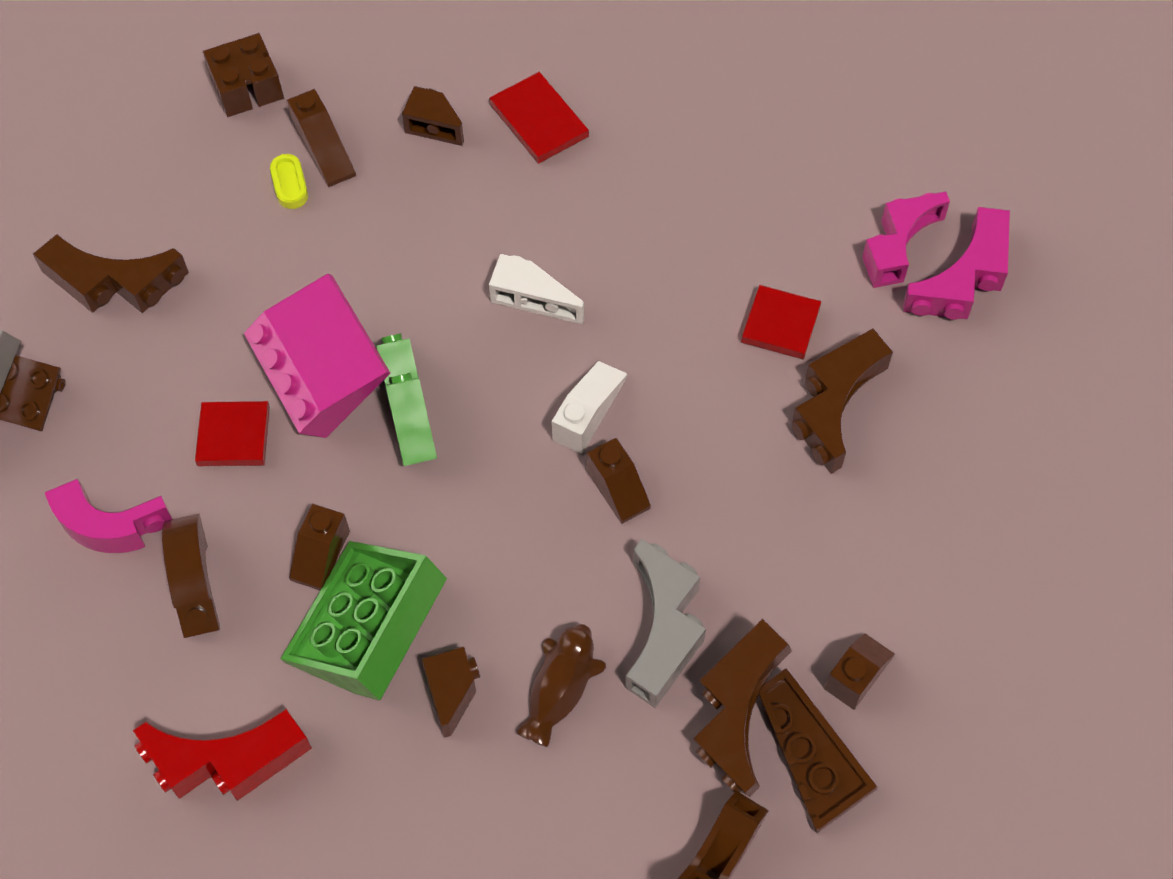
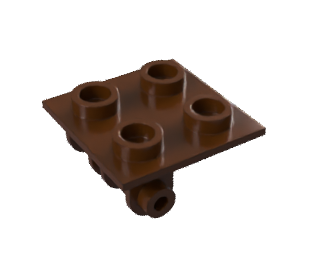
(29, 392)

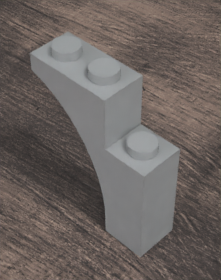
(673, 635)

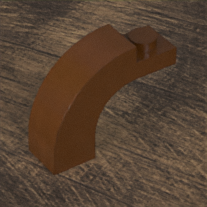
(188, 576)
(727, 839)

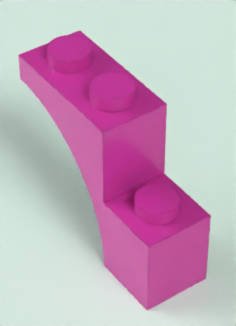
(902, 219)

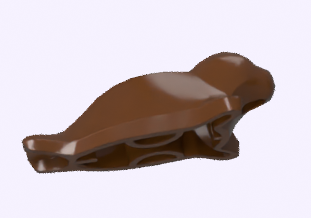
(560, 682)

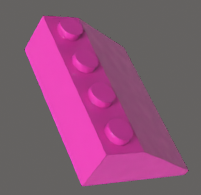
(317, 356)

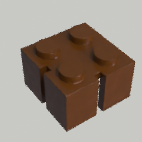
(240, 64)

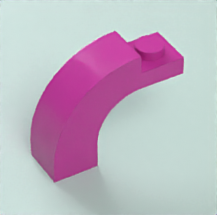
(104, 530)

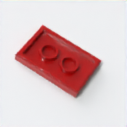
(539, 117)

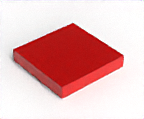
(781, 322)
(232, 433)

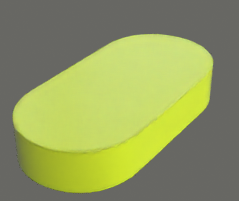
(289, 181)

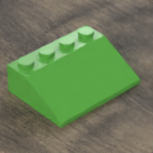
(365, 618)

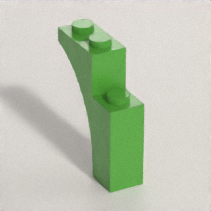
(406, 401)

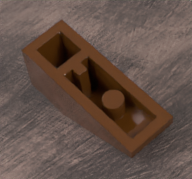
(320, 137)

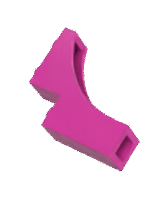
(980, 267)

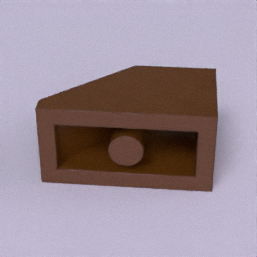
(432, 117)
(617, 480)
(318, 546)
(858, 670)
(451, 685)

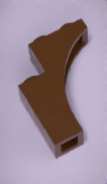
(96, 279)
(833, 383)
(735, 686)

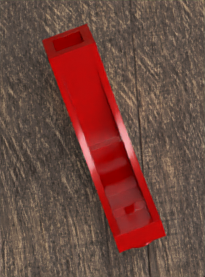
(232, 762)

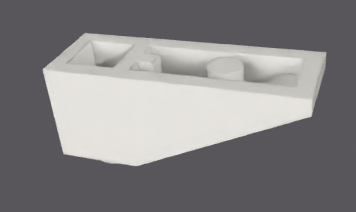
(529, 288)
(586, 406)

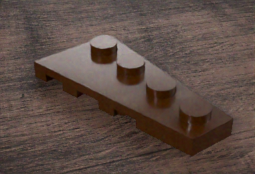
(819, 760)

